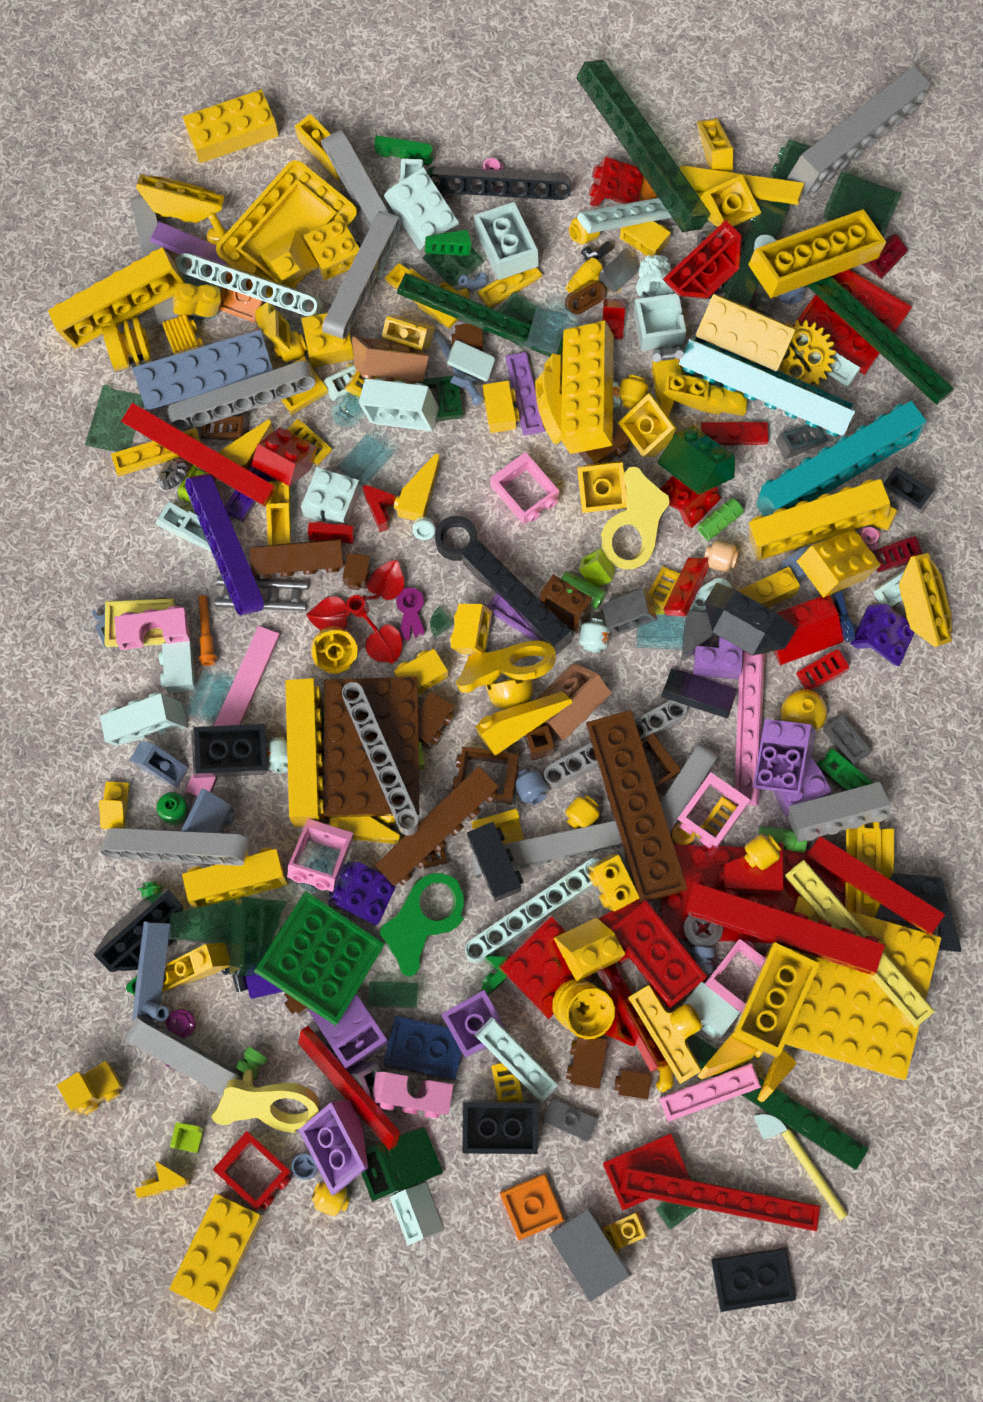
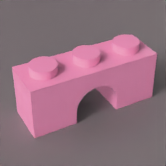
(132, 627)
(391, 1091)

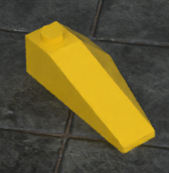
(511, 724)

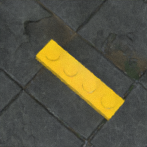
(145, 456)

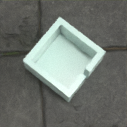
(657, 322)
(332, 494)

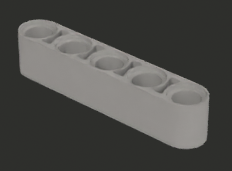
(353, 176)
(181, 1054)

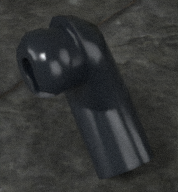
(598, 253)

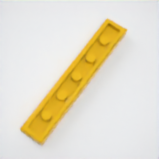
(760, 187)

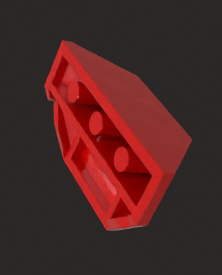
(707, 264)

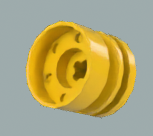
(126, 344)
(593, 1014)

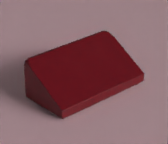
(889, 256)

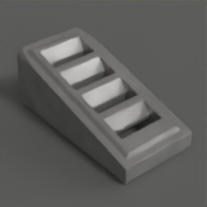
(788, 446)

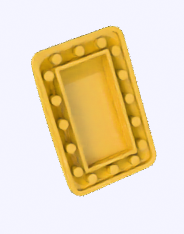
(291, 202)

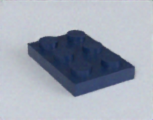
(423, 1048)

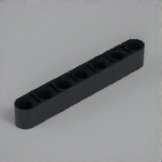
(508, 179)

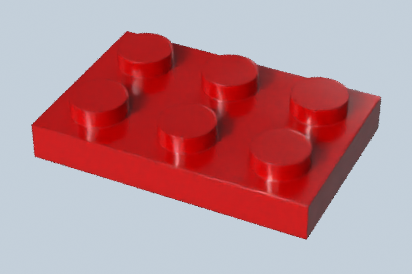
(657, 1157)

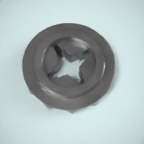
(172, 474)
(702, 939)

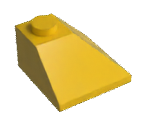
(730, 202)
(288, 259)

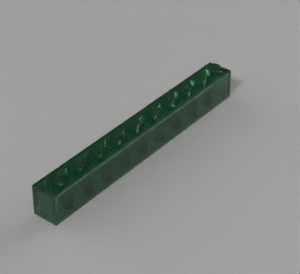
(643, 146)
(770, 221)

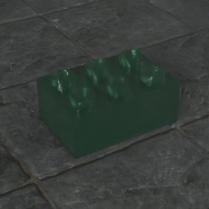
(855, 194)

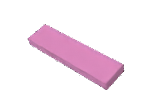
(710, 1092)

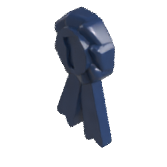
(845, 621)

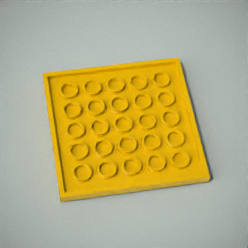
(851, 1015)

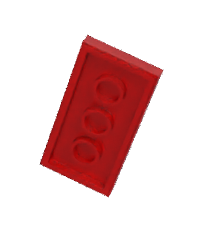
(658, 954)

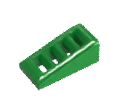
(448, 243)

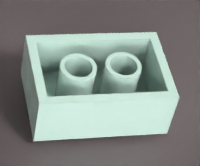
(420, 207)
(506, 240)
(399, 404)

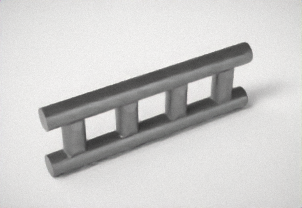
(668, 354)
(272, 603)

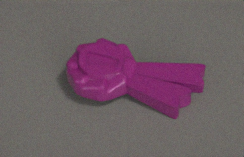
(410, 604)
(181, 1023)

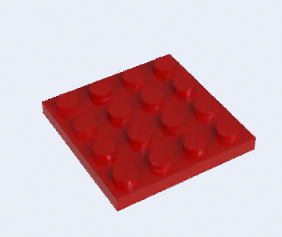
(846, 340)

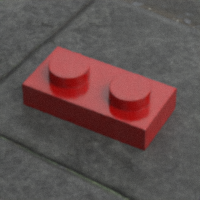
(324, 531)

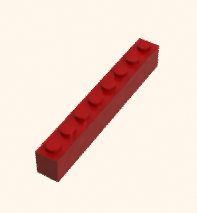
(784, 928)

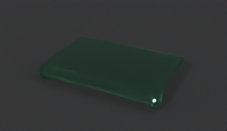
(106, 428)

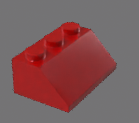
(816, 629)

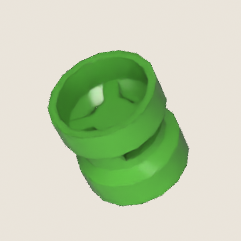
(251, 1061)

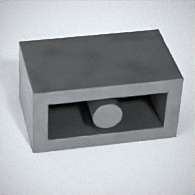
(629, 611)

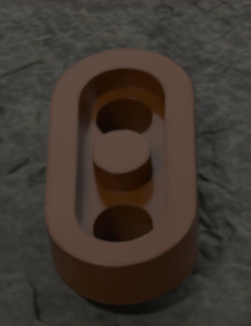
(583, 298)

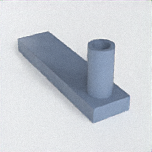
(151, 972)

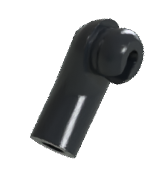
(239, 980)

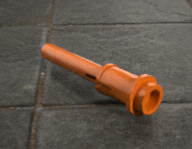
(206, 641)

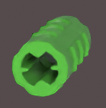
(720, 519)
(597, 594)
(784, 836)

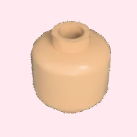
(722, 556)

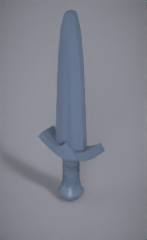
(460, 378)

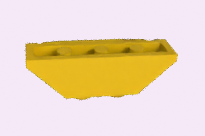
(178, 198)
(926, 600)

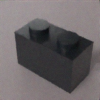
(909, 490)

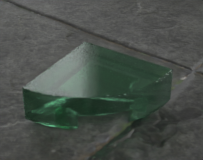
(439, 622)

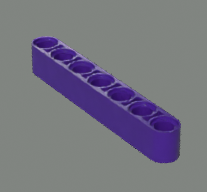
(224, 544)

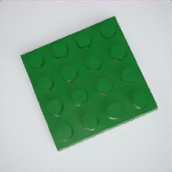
(319, 958)

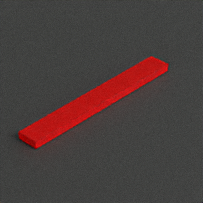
(198, 454)
(720, 1199)

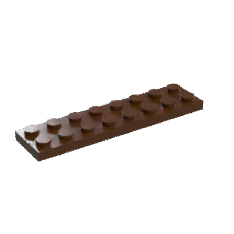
(636, 806)

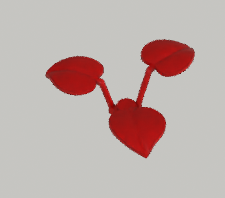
(385, 581)

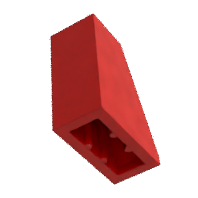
(743, 878)

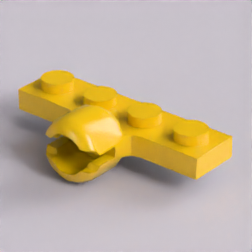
(670, 1031)

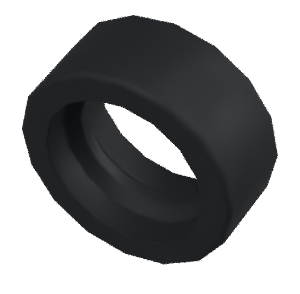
(454, 521)

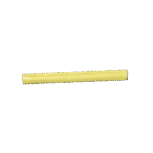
(814, 1174)

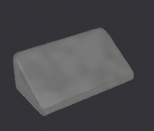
(619, 271)

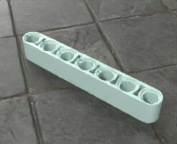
(239, 281)
(528, 920)

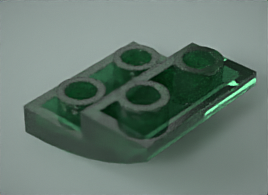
(452, 267)

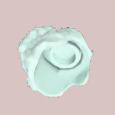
(651, 274)

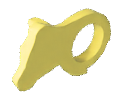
(644, 508)
(245, 1101)

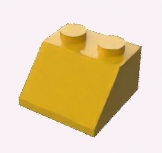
(648, 427)
(589, 948)

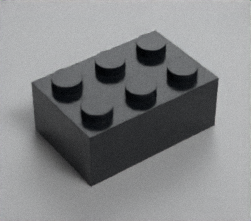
(229, 750)
(500, 1127)

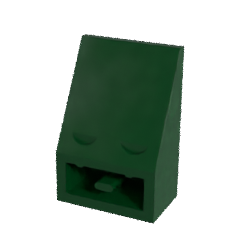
(402, 1166)

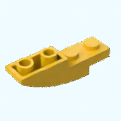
(394, 279)
(702, 396)
(549, 397)

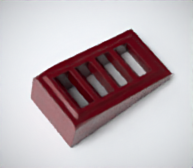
(899, 562)

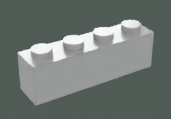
(839, 812)

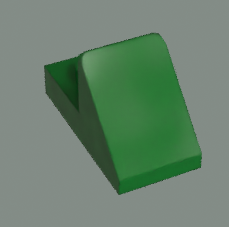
(491, 981)

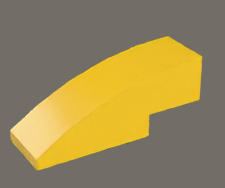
(273, 326)
(279, 515)

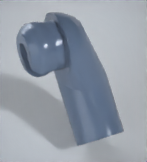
(472, 285)

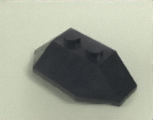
(746, 622)
(122, 943)

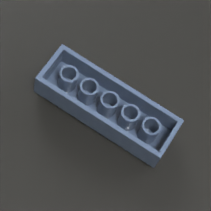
(201, 368)

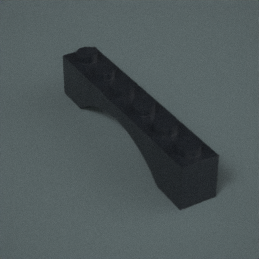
(517, 595)

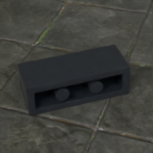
(495, 861)

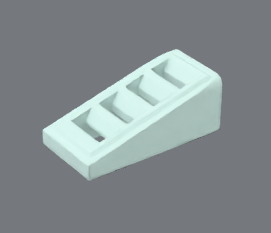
(332, 391)

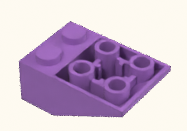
(784, 756)
(354, 1036)

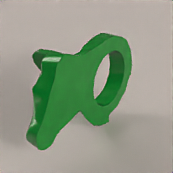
(409, 928)

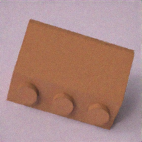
(388, 360)
(586, 692)

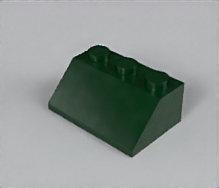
(697, 460)

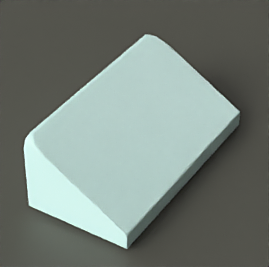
(470, 360)

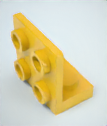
(332, 248)

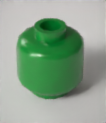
(179, 810)

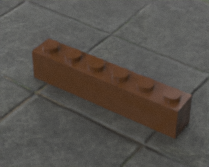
(437, 826)

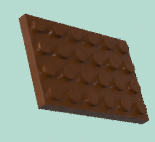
(348, 776)

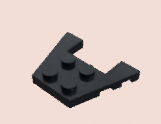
(932, 892)

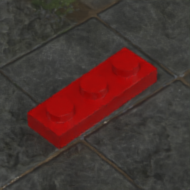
(737, 432)
(686, 587)

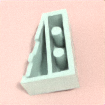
(142, 718)

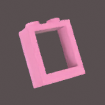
(511, 472)
(726, 790)
(326, 836)
(748, 951)

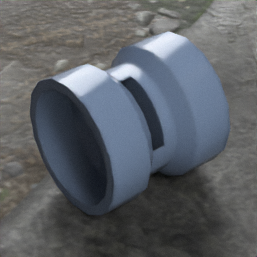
(703, 957)
(302, 1164)

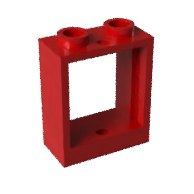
(235, 1154)

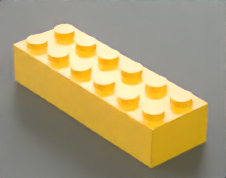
(816, 253)
(116, 298)
(587, 387)
(818, 519)
(303, 751)

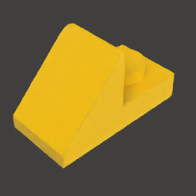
(114, 805)
(167, 1181)

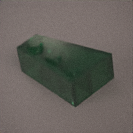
(252, 932)

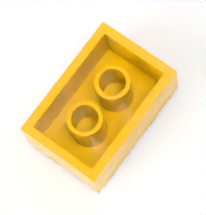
(838, 563)

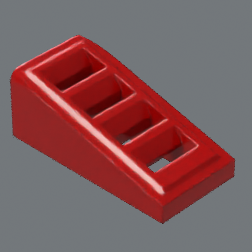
(838, 658)

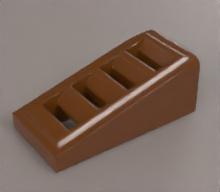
(237, 422)

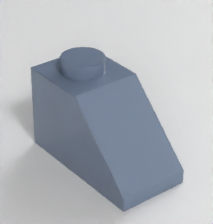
(158, 763)

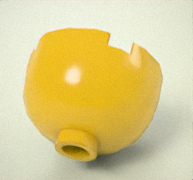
(333, 649)
(510, 693)
(804, 707)

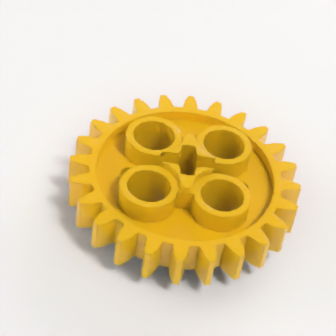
(816, 345)

